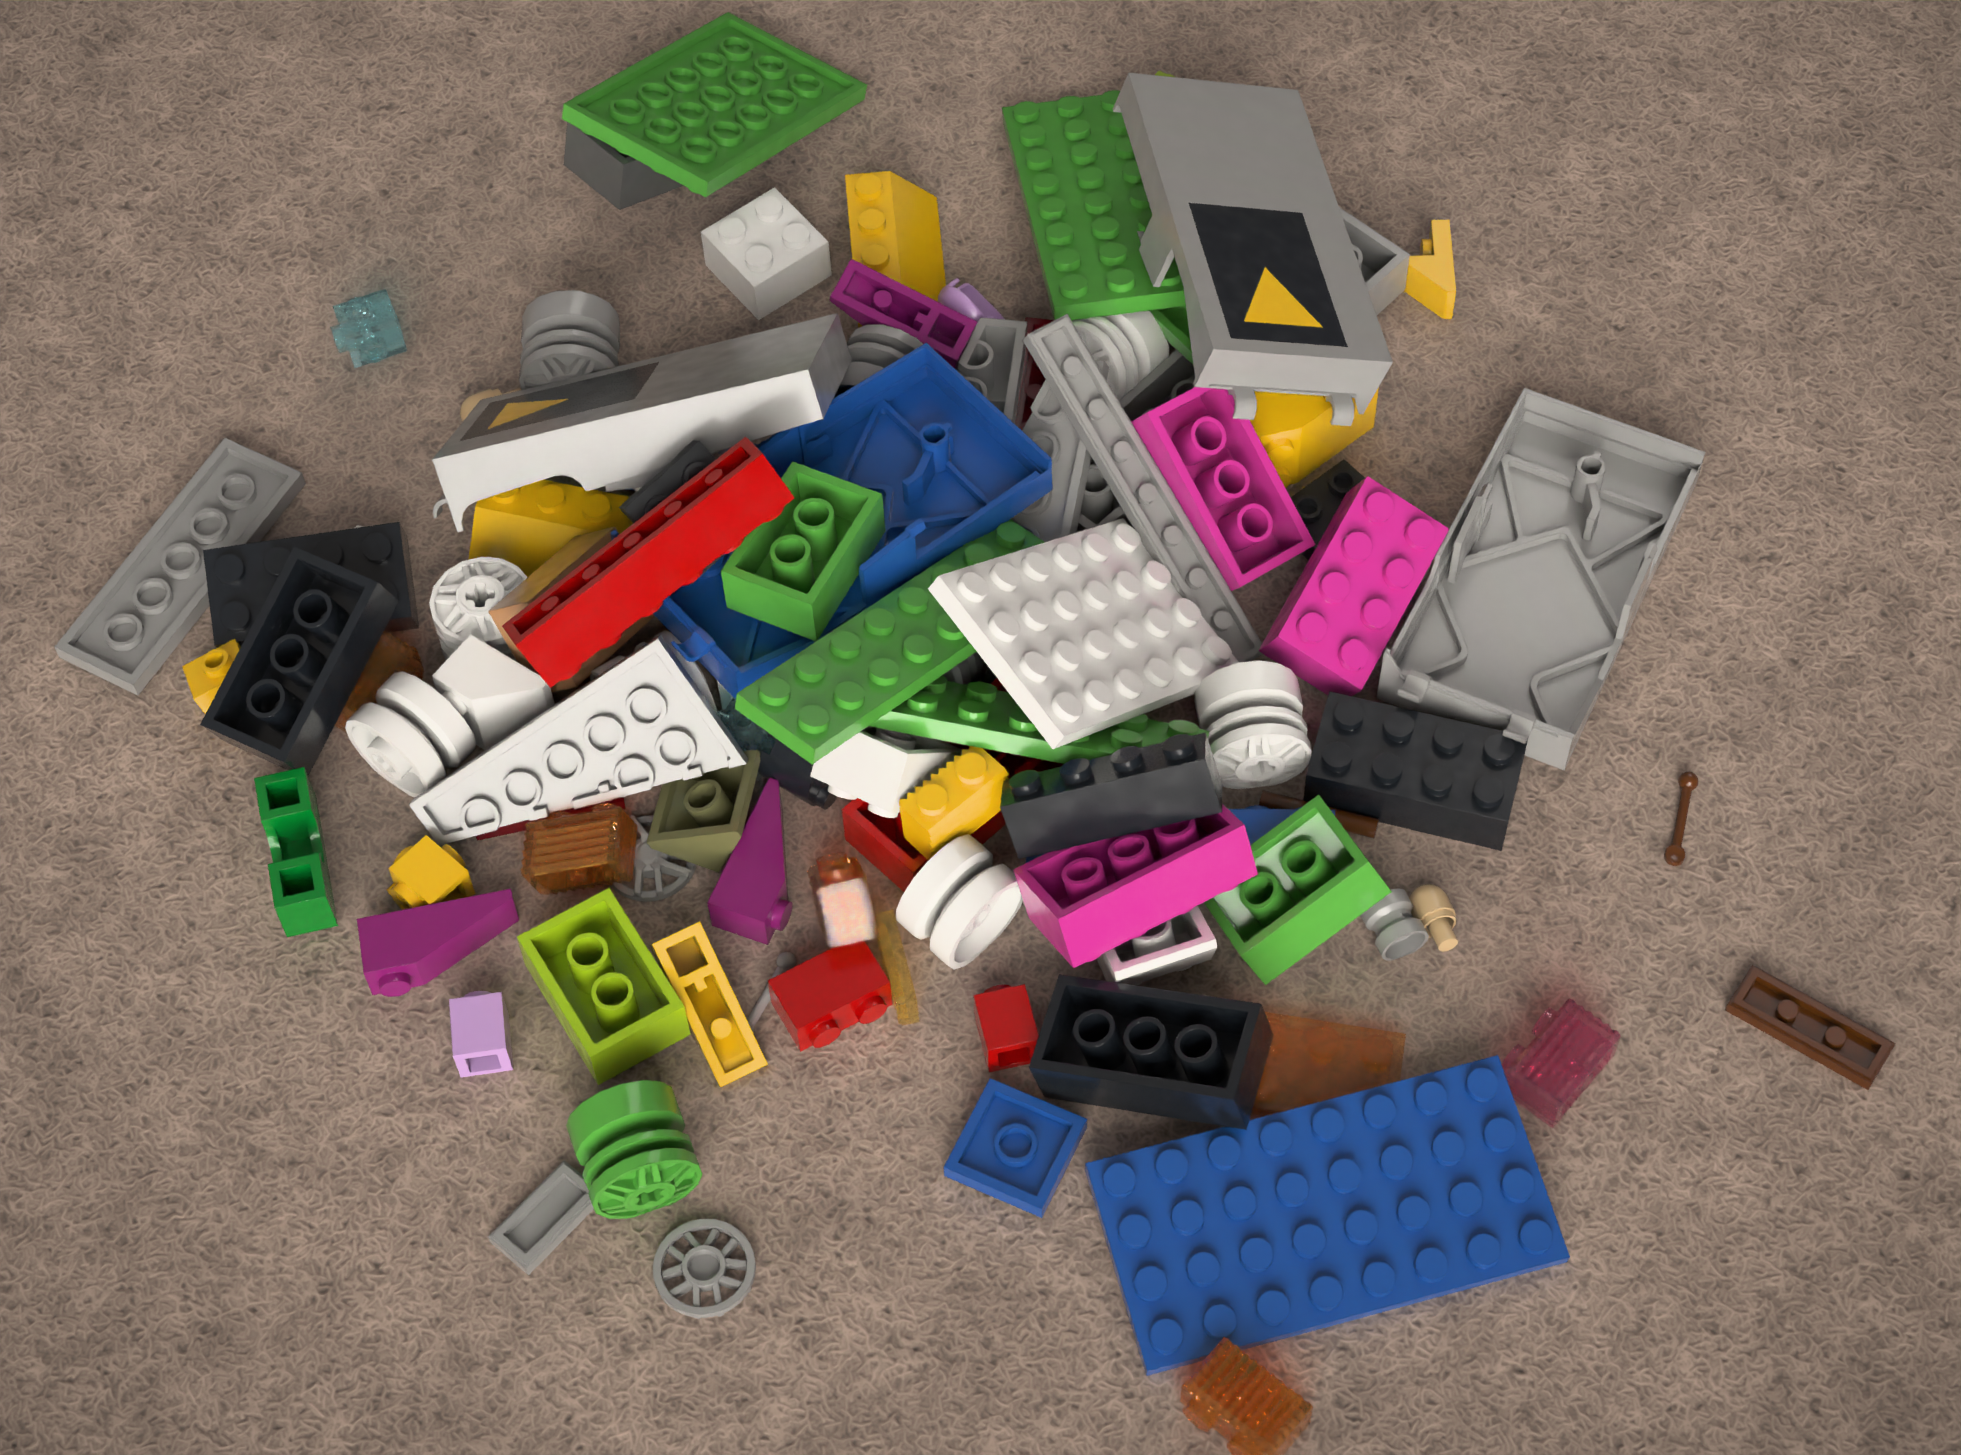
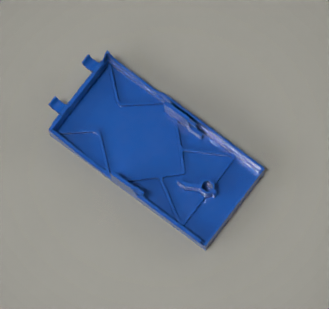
(945, 478)

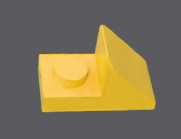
(1432, 272)

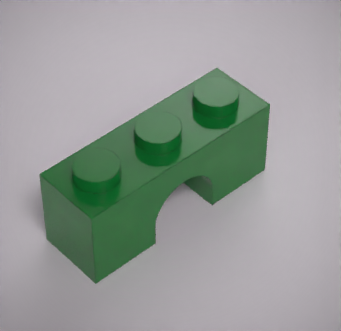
(298, 852)

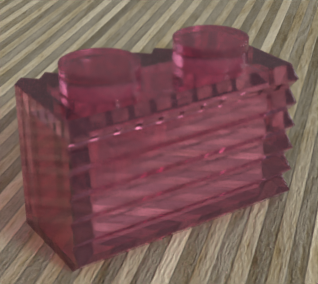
(1559, 1061)

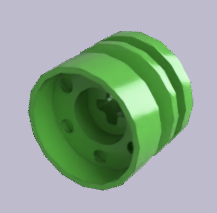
(633, 1149)

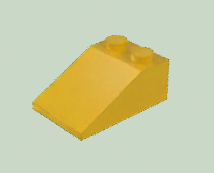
(1300, 434)

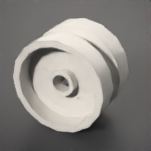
(410, 734)
(960, 901)

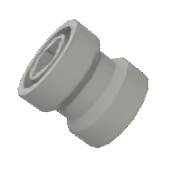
(1394, 925)

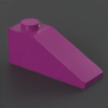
(883, 301)
(753, 885)
(423, 941)

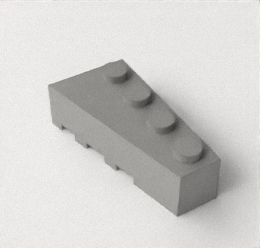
(996, 362)

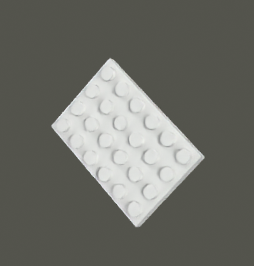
(1083, 630)

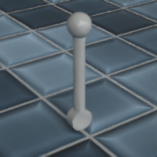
(784, 961)

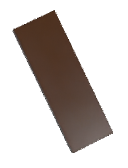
(1810, 1027)

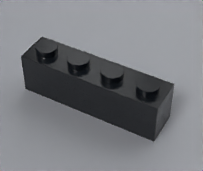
(1111, 795)

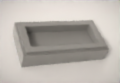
(543, 1218)

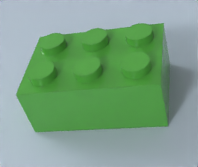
(808, 556)

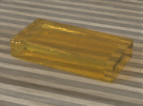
(896, 968)

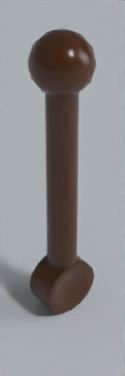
(1675, 854)

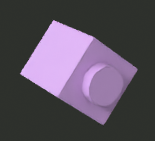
(480, 1033)

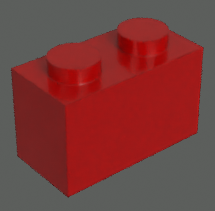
(830, 994)

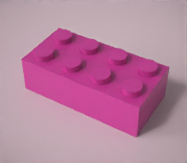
(1224, 483)
(1354, 589)
(1127, 884)

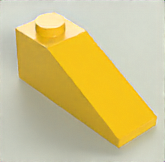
(709, 1004)

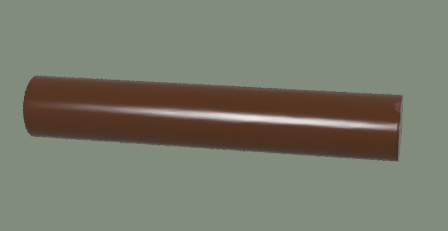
(1351, 821)

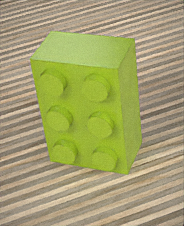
(604, 986)

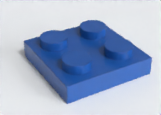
(1015, 1147)

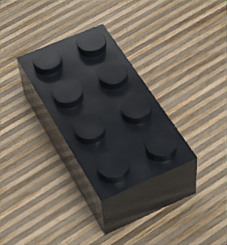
(245, 573)
(300, 661)
(1415, 770)
(1152, 1051)

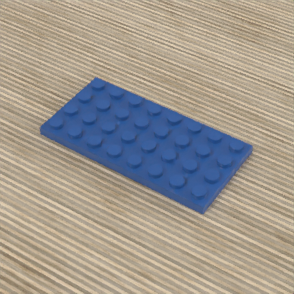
(1324, 1214)

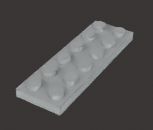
(163, 581)

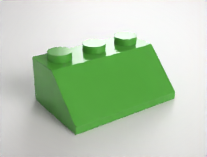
(1305, 891)

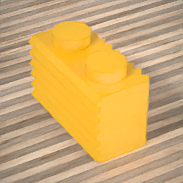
(953, 801)

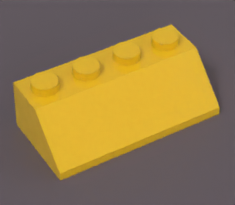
(896, 230)
(539, 520)

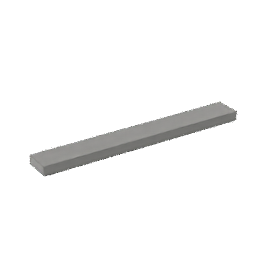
(1138, 481)

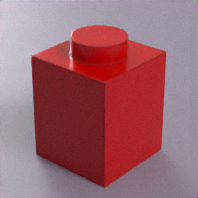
(1005, 1026)

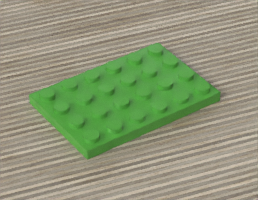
(714, 103)

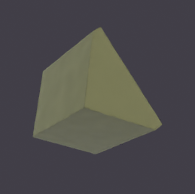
(705, 814)

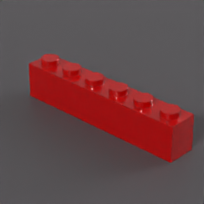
(648, 562)

